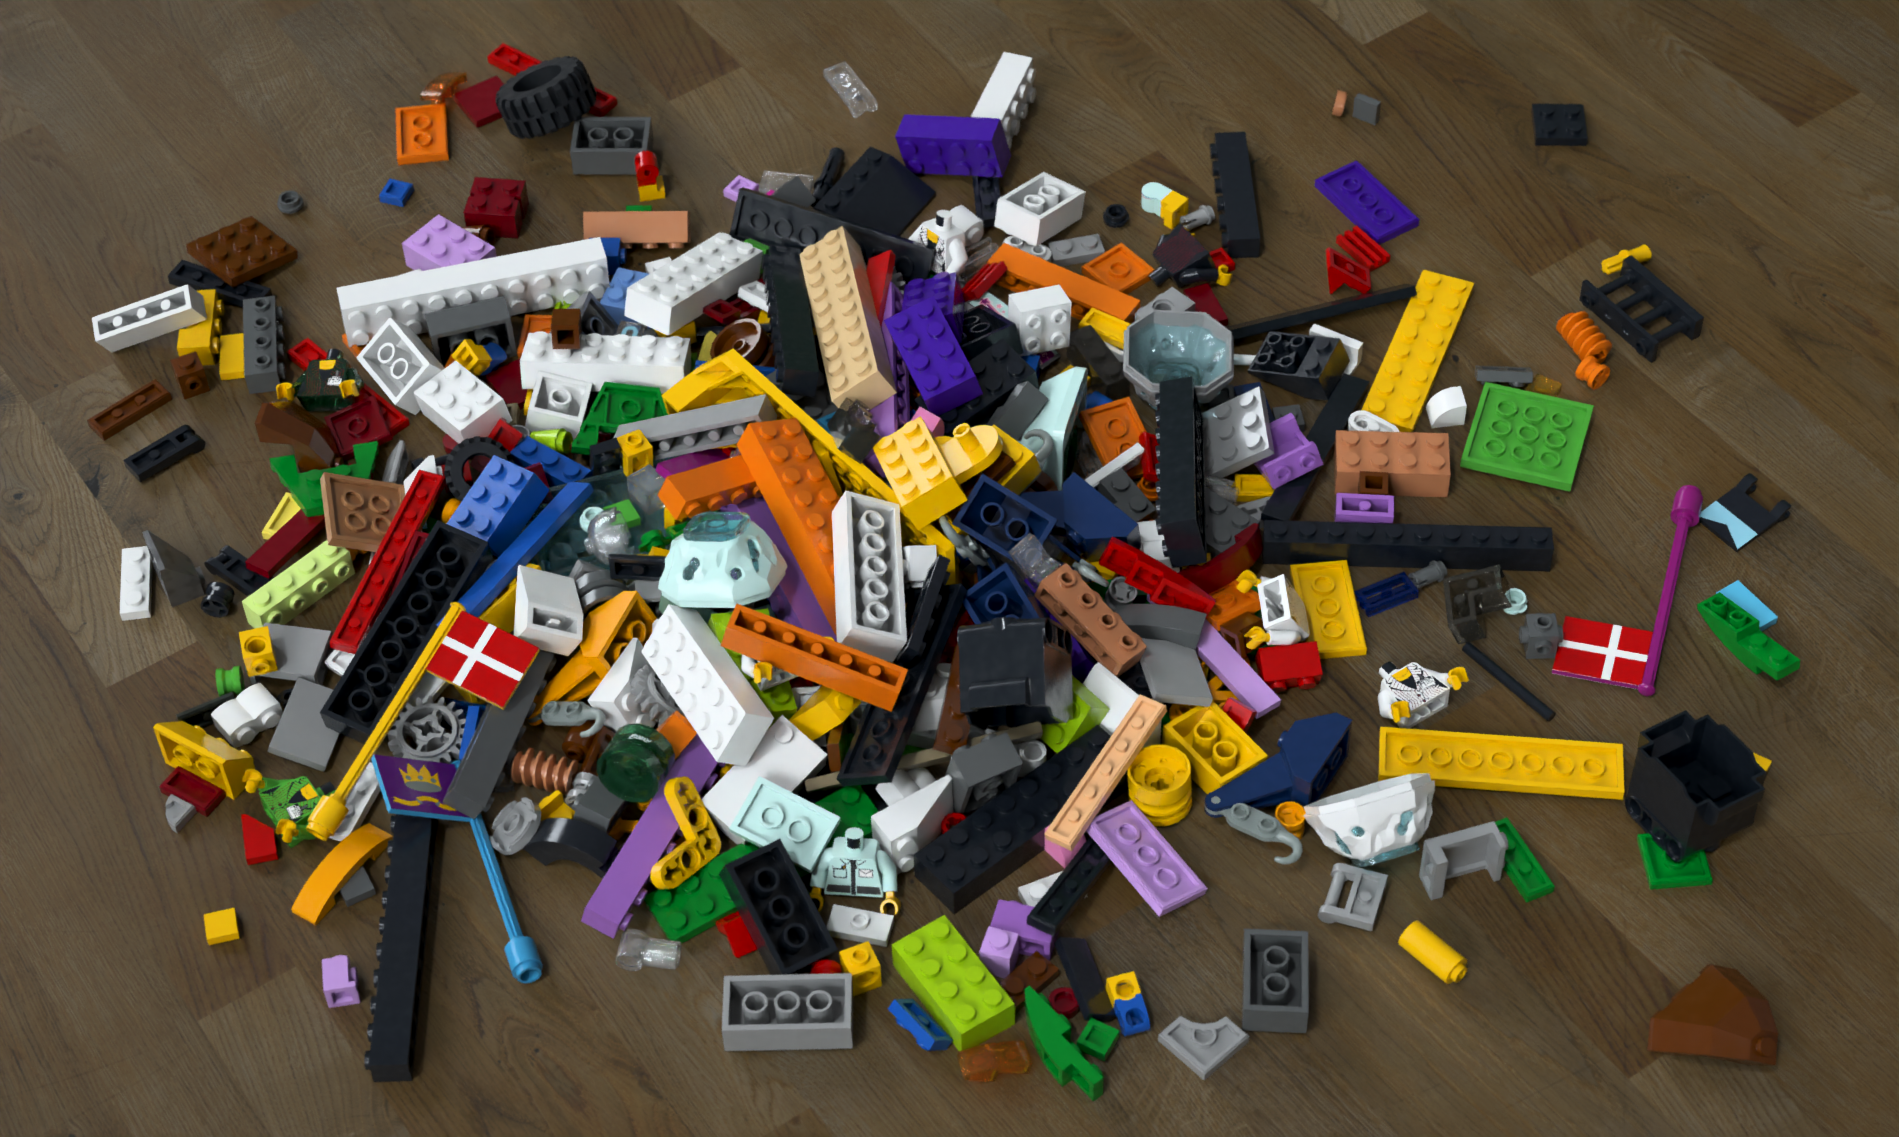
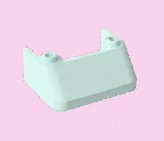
(1065, 400)

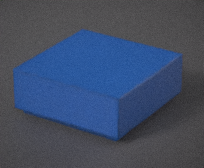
(396, 192)

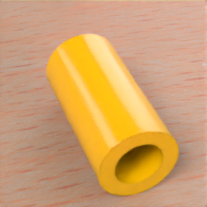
(1433, 953)

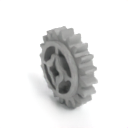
(653, 695)
(425, 728)

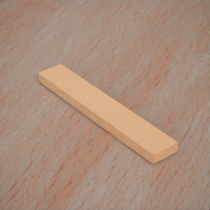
(1105, 772)

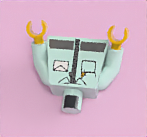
(855, 869)

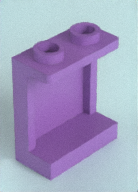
(1292, 455)

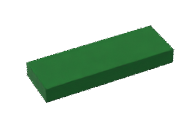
(1523, 866)

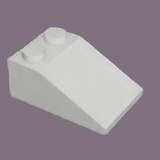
(614, 692)
(913, 822)

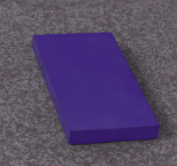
(1366, 202)

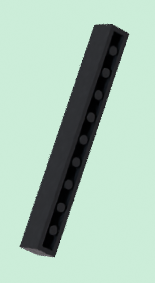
(790, 321)
(1408, 545)
(401, 949)

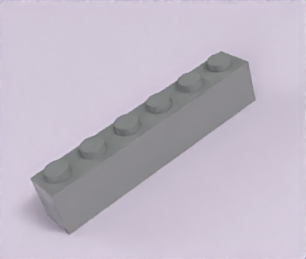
(700, 427)

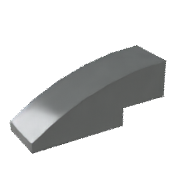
(1019, 410)
(1163, 622)

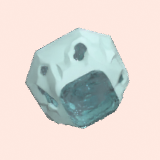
(721, 563)

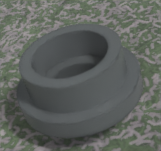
(289, 202)

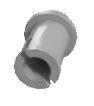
(1199, 217)

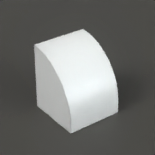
(1447, 408)

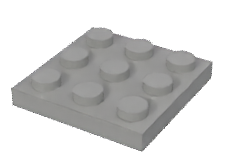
(1237, 434)

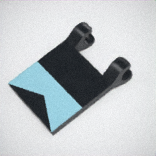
(1739, 518)

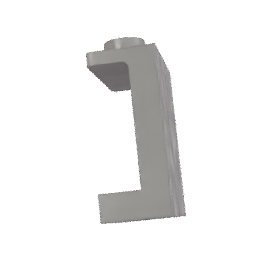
(298, 653)
(1462, 854)

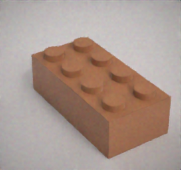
(1414, 461)

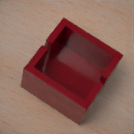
(498, 204)

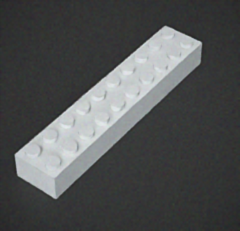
(526, 280)

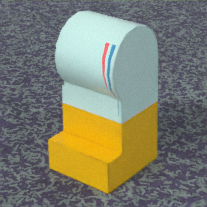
(1164, 203)

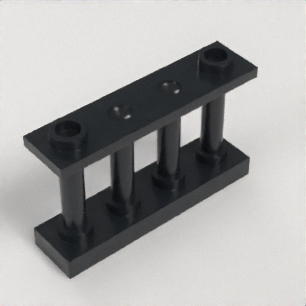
(1648, 289)

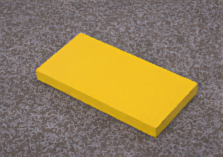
(1330, 608)

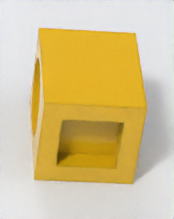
(258, 651)
(863, 965)

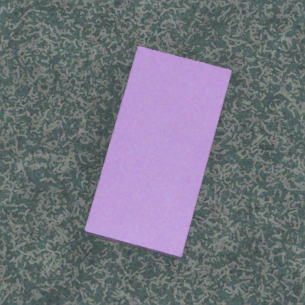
(1145, 858)

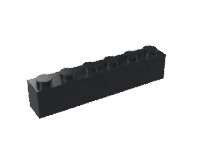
(1235, 196)

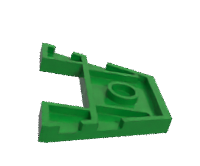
(617, 406)
(306, 486)

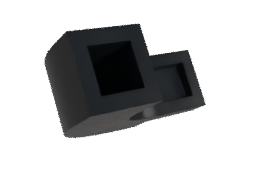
(574, 842)

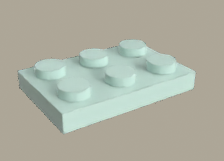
(779, 814)

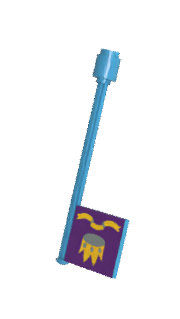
(418, 790)

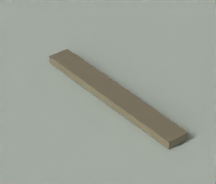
(927, 757)

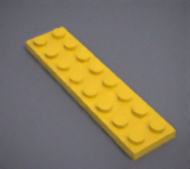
(1418, 349)
(1504, 762)

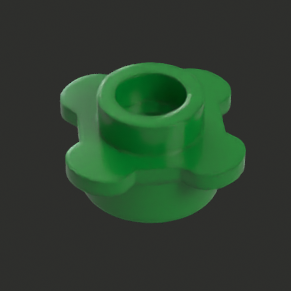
(653, 538)

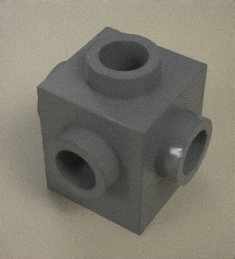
(1540, 635)

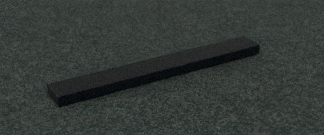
(1322, 311)
(1334, 416)

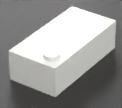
(782, 757)

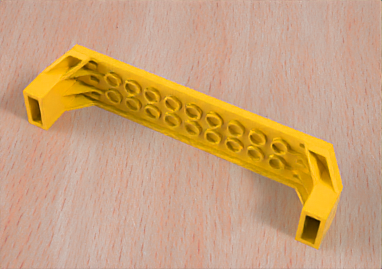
(734, 378)

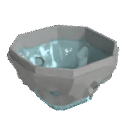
(1177, 346)

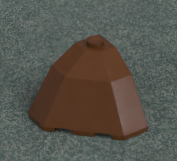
(291, 424)
(1717, 1019)

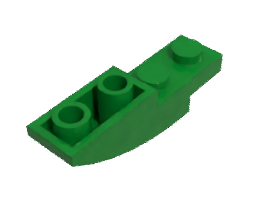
(1742, 636)
(1053, 1044)

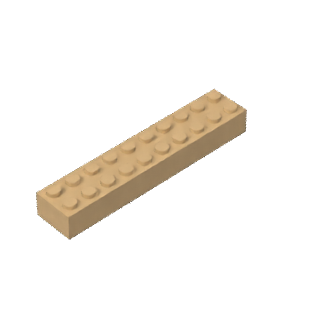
(846, 321)

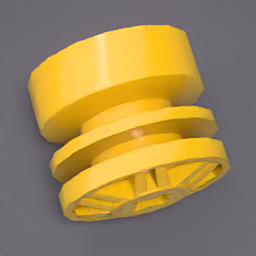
(1161, 784)

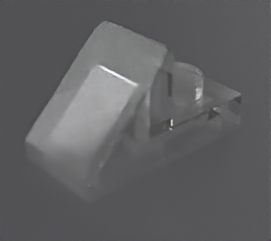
(1033, 560)

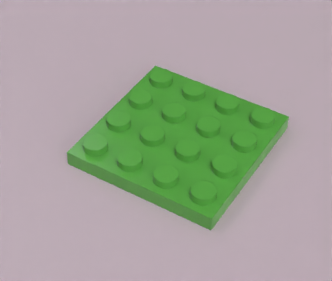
(1527, 436)

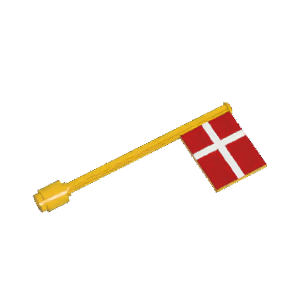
(460, 652)

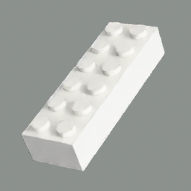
(692, 281)
(609, 358)
(869, 575)
(707, 685)

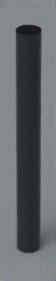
(1508, 681)

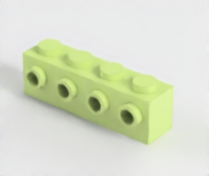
(299, 586)

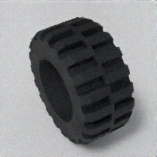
(546, 97)

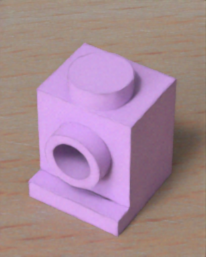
(340, 981)

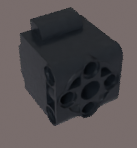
(1015, 672)
(1693, 785)

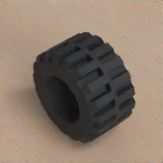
(462, 453)

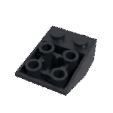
(1301, 363)

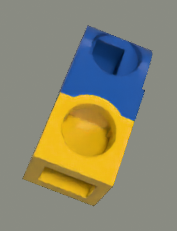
(479, 358)
(1128, 1003)

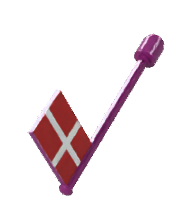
(1622, 653)

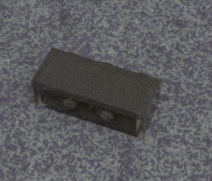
(1106, 372)
(854, 429)

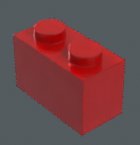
(1289, 666)

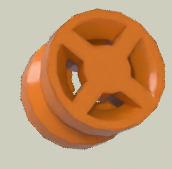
(1592, 372)

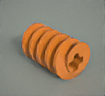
(1583, 336)

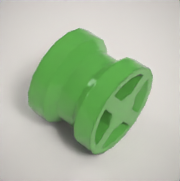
(230, 680)

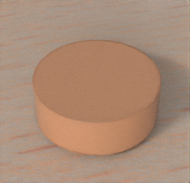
(1339, 103)

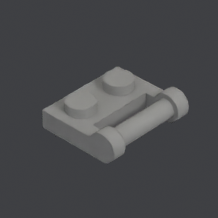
(1362, 901)

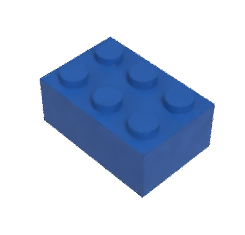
(499, 504)

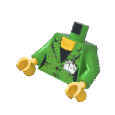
(287, 803)

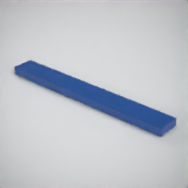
(524, 547)

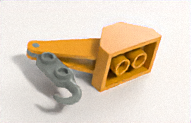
(604, 638)

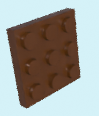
(241, 251)

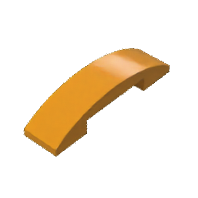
(336, 869)

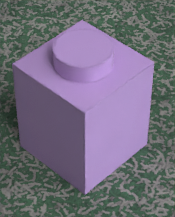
(999, 951)

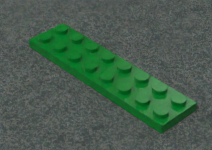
(703, 896)

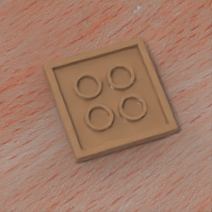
(358, 510)

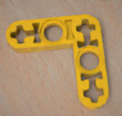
(694, 842)

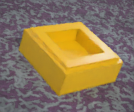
(221, 926)

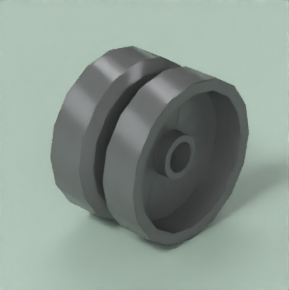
(597, 588)

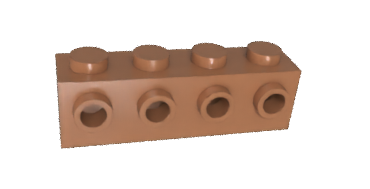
(639, 227)
(1090, 620)

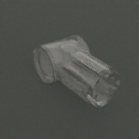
(639, 950)

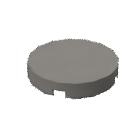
(515, 826)

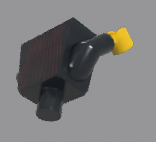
(1185, 261)

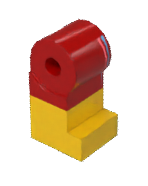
(647, 171)

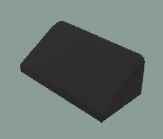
(636, 567)

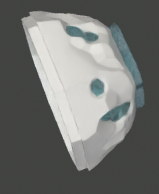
(1375, 819)

